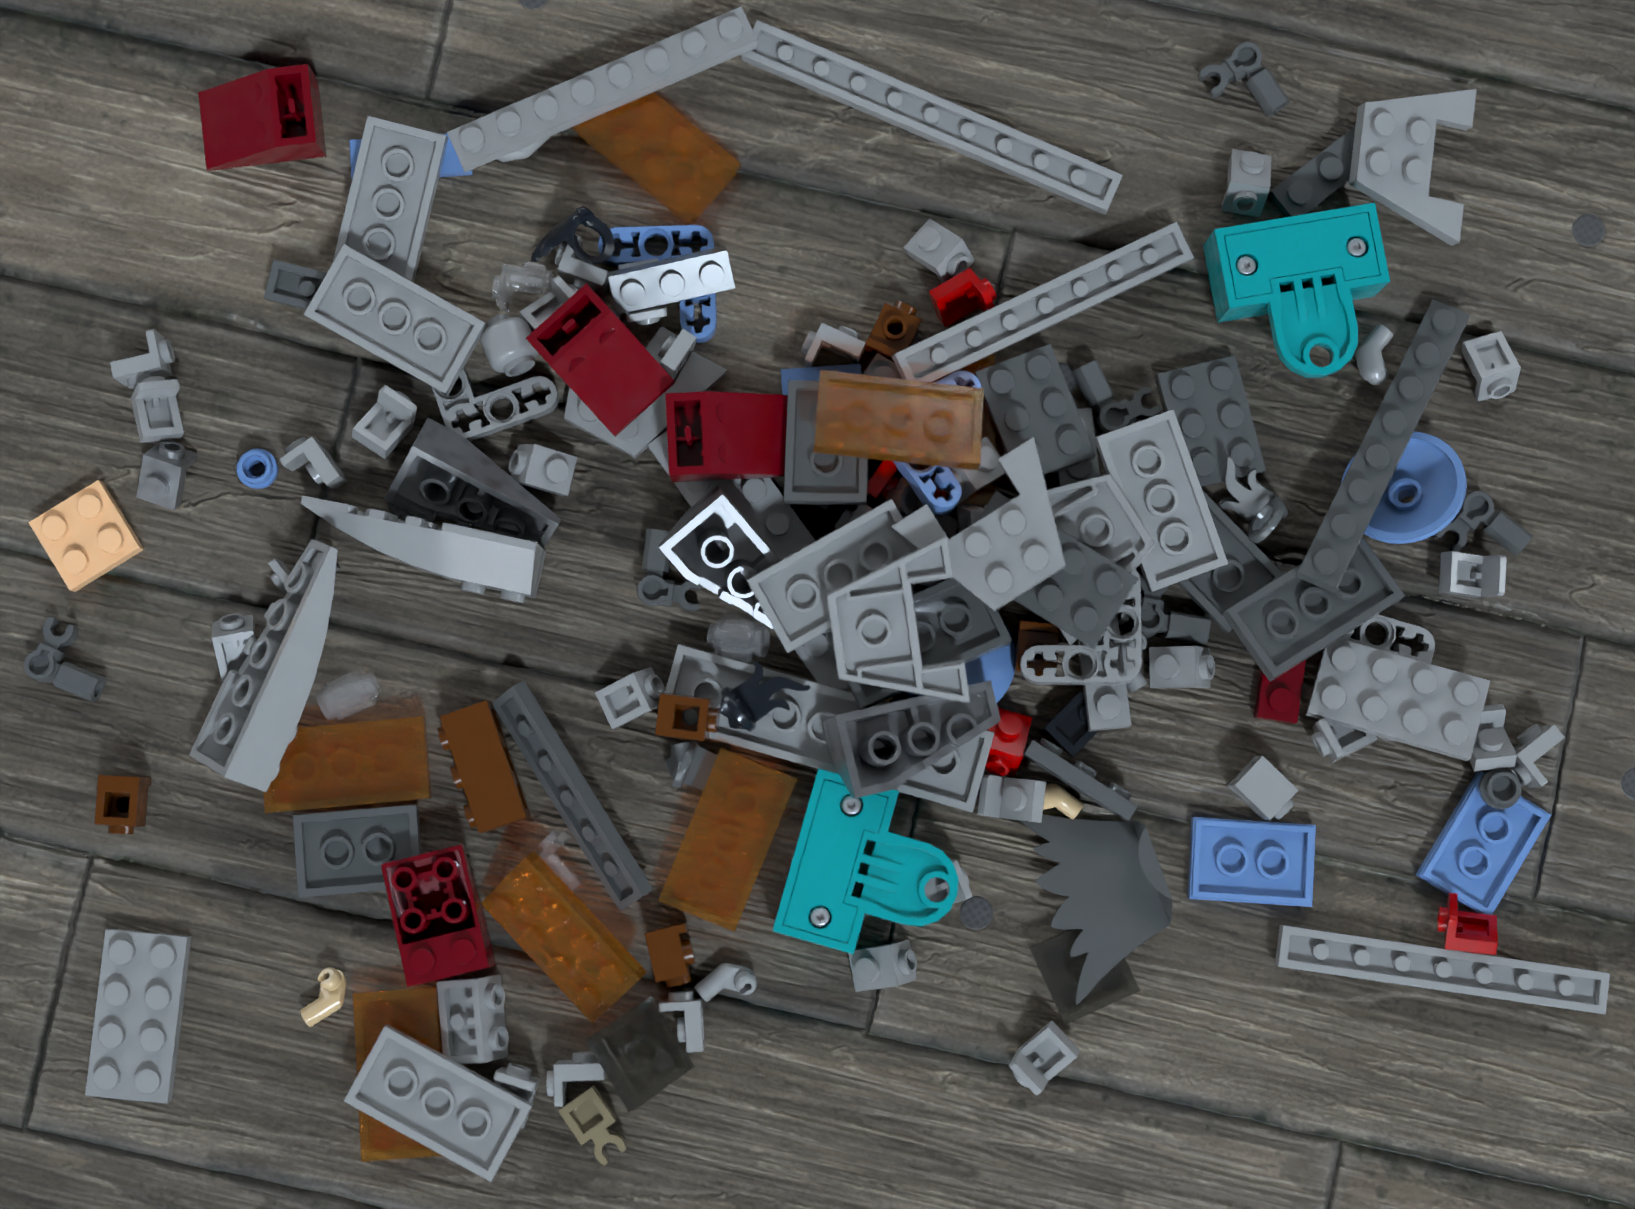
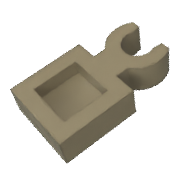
(589, 1119)

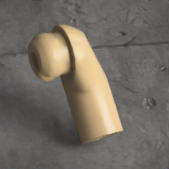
(1059, 798)

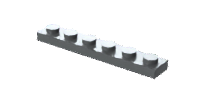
(572, 795)

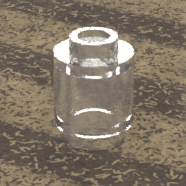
(348, 694)

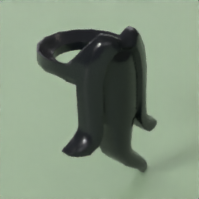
(566, 230)
(751, 701)

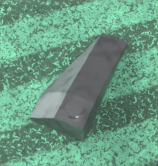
(459, 483)
(720, 551)
(896, 740)

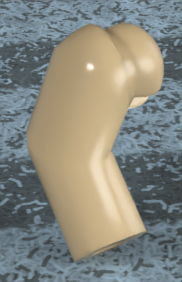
(330, 998)

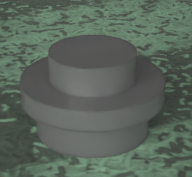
(1500, 788)

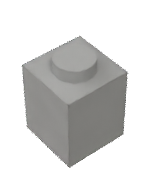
(1264, 789)

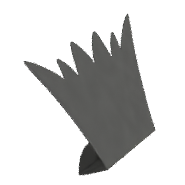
(1111, 889)

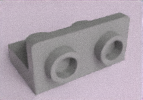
(473, 1019)

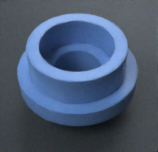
(246, 464)

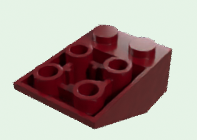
(263, 119)
(600, 360)
(725, 435)
(437, 916)

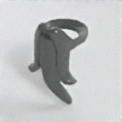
(1253, 503)
(690, 764)

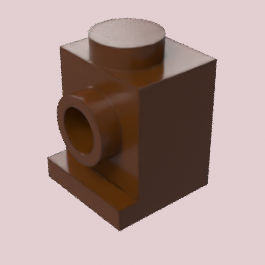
(882, 341)
(1034, 633)
(672, 720)
(111, 792)
(670, 954)

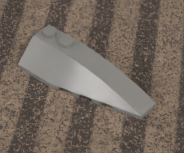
(454, 552)
(265, 699)

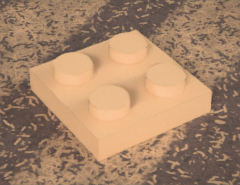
(86, 536)

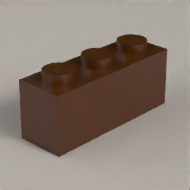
(483, 767)

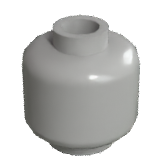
(507, 346)

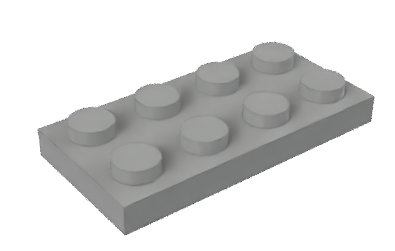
(392, 194)
(395, 319)
(1164, 491)
(797, 587)
(1398, 698)
(138, 1016)
(438, 1102)

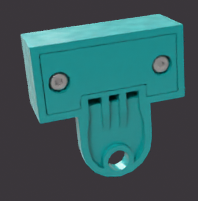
(1303, 277)
(855, 867)

